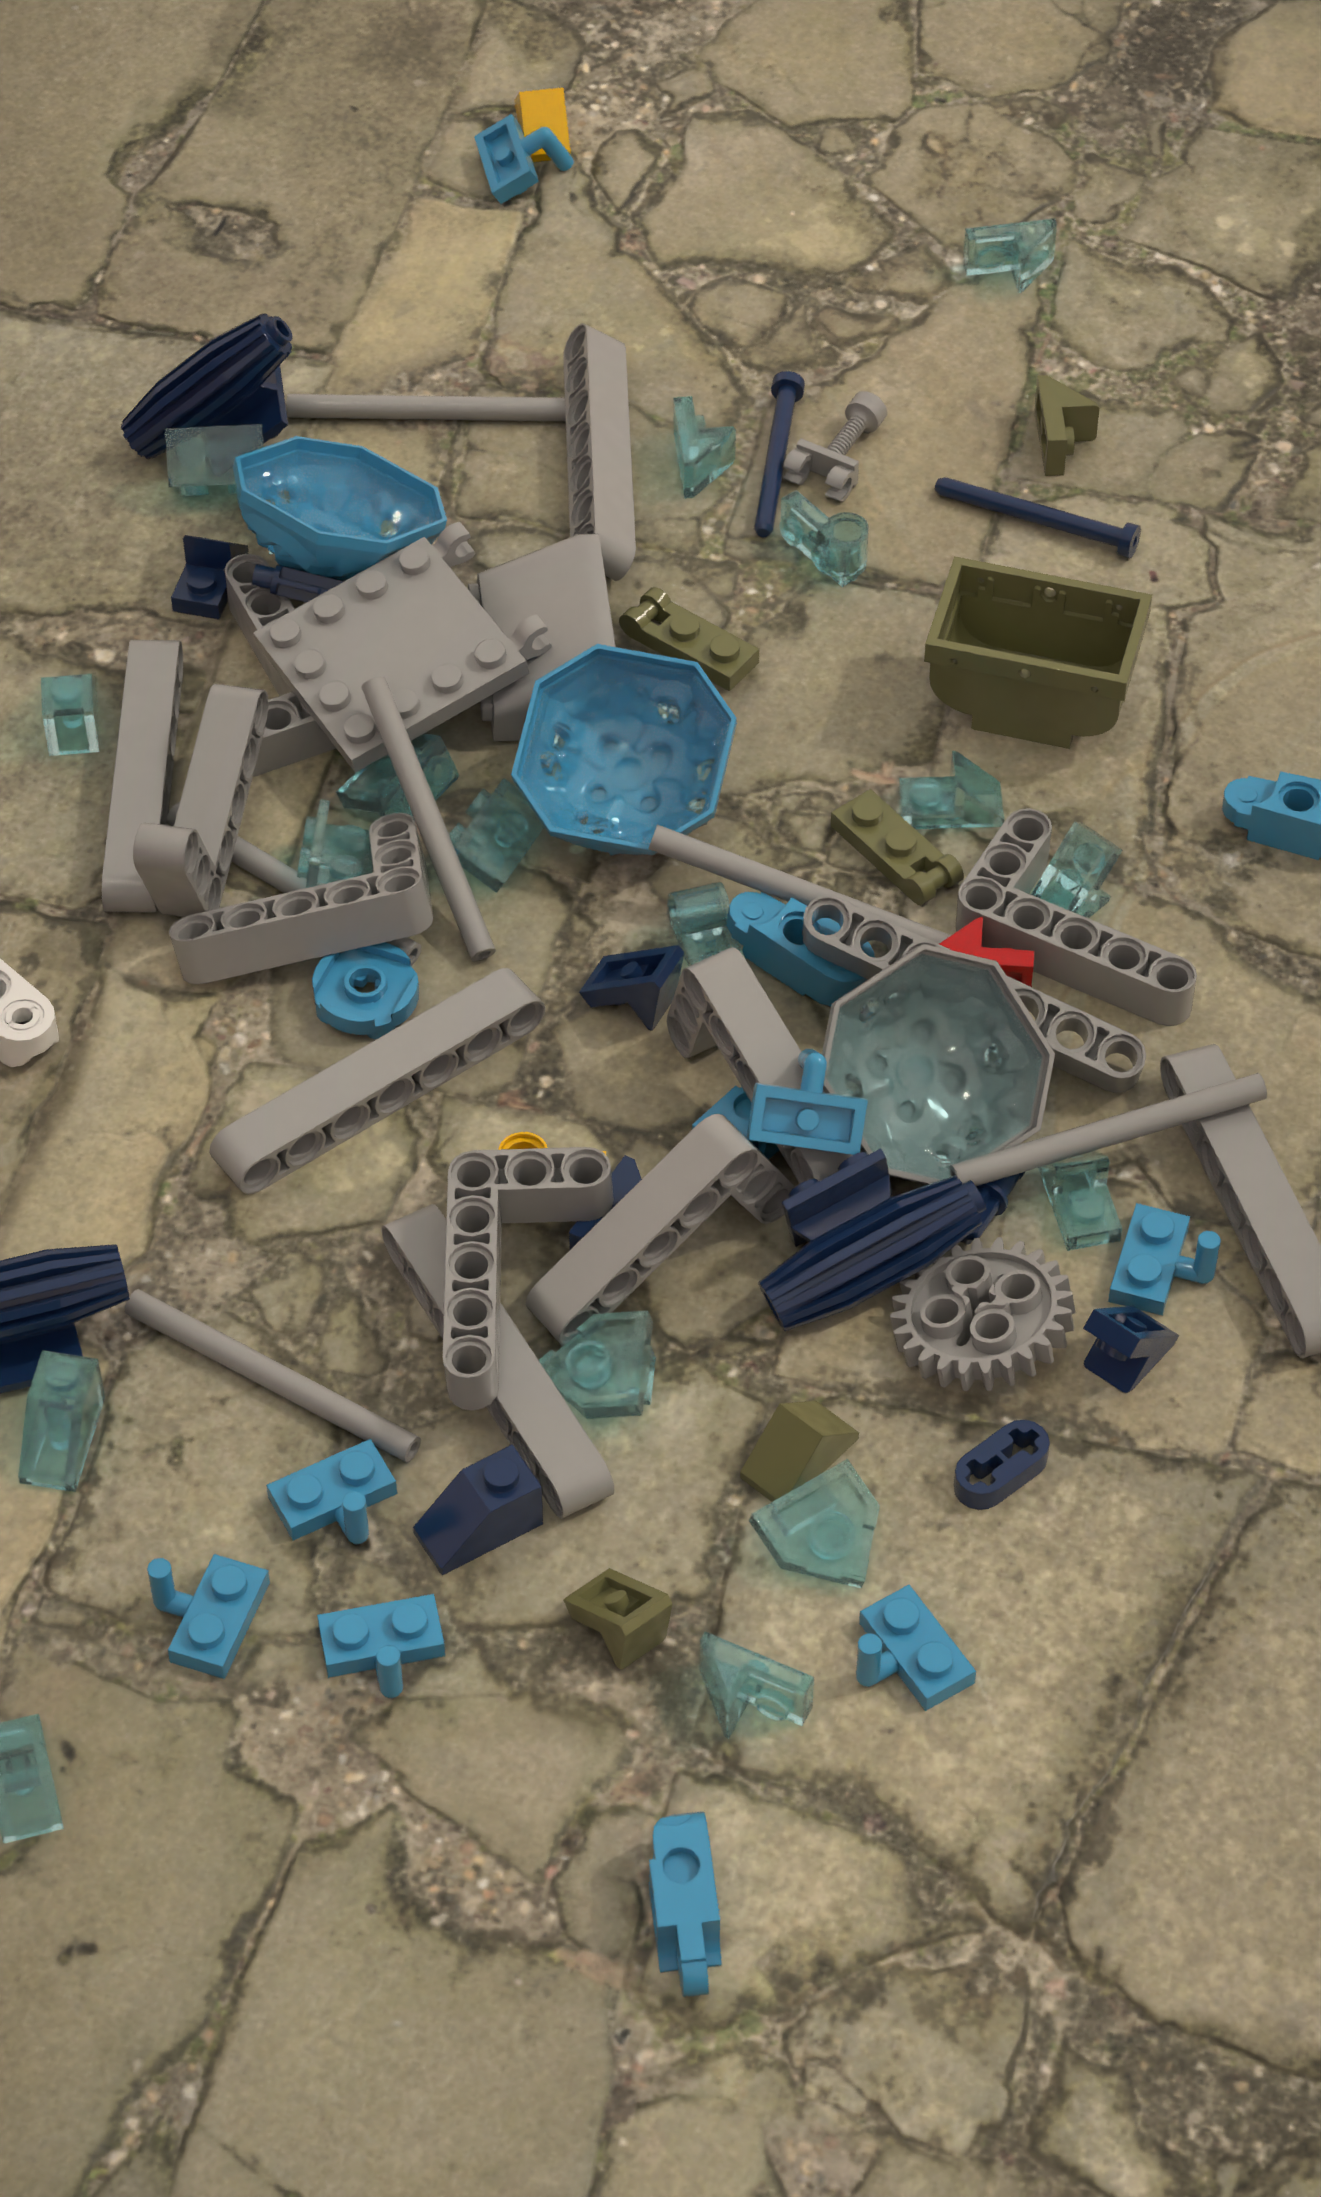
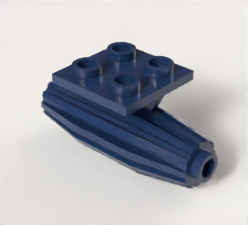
(221, 384)
(863, 1237)
(45, 1297)

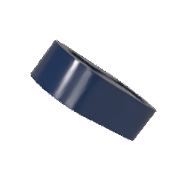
(1006, 1471)

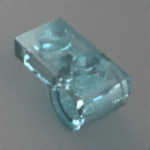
(833, 543)
(700, 921)

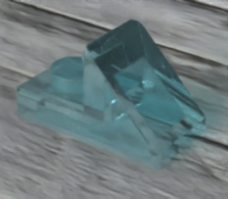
(1012, 247)
(700, 450)
(960, 801)
(1079, 871)
(1082, 1200)
(745, 1677)
(26, 1782)

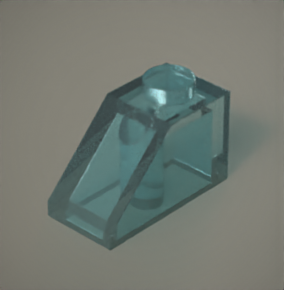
(70, 713)
(60, 1420)

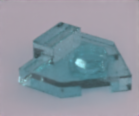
(606, 1365)
(822, 1527)

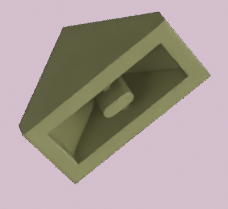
(796, 1447)

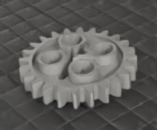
(983, 1314)

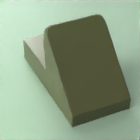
(1061, 421)
(626, 1613)

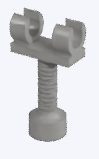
(863, 415)

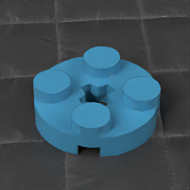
(369, 1012)

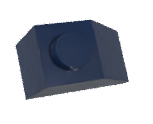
(481, 1510)

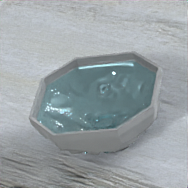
(941, 1060)

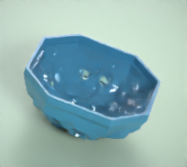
(333, 505)
(622, 748)

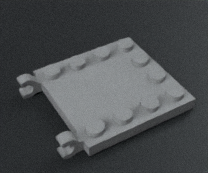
(403, 623)

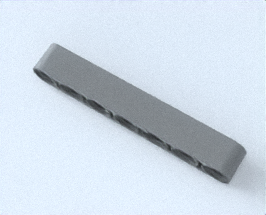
(599, 445)
(141, 766)
(1049, 1013)
(376, 1081)
(1254, 1198)
(527, 1401)

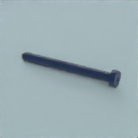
(786, 389)
(1124, 538)

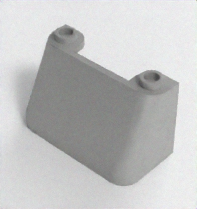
(567, 593)

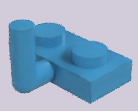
(508, 158)
(807, 1114)
(1154, 1258)
(334, 1491)
(216, 1614)
(382, 1639)
(912, 1643)

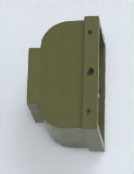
(1034, 656)

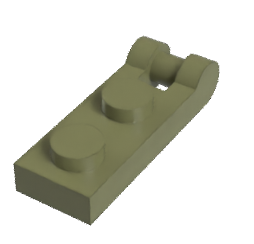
(690, 638)
(895, 847)

